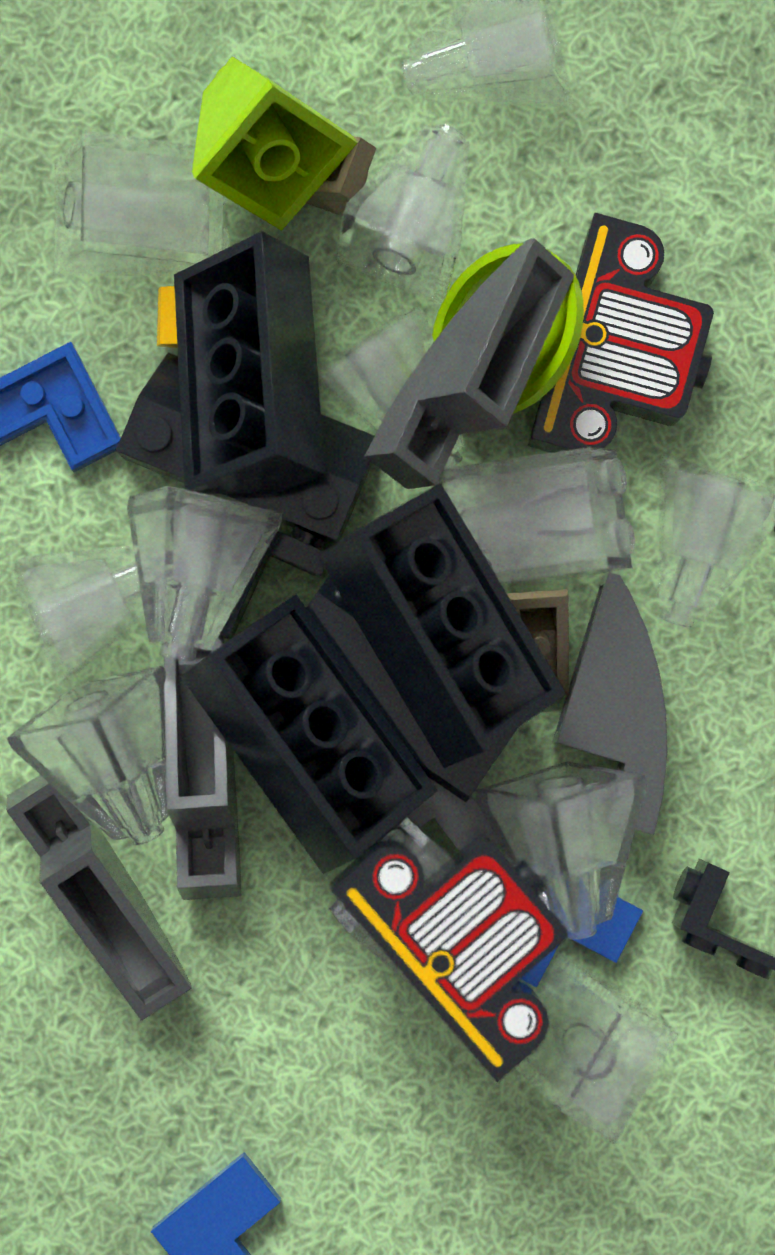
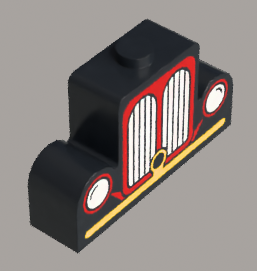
(635, 346)
(461, 940)

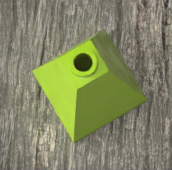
(264, 144)

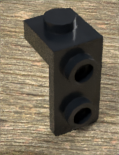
(297, 550)
(698, 895)

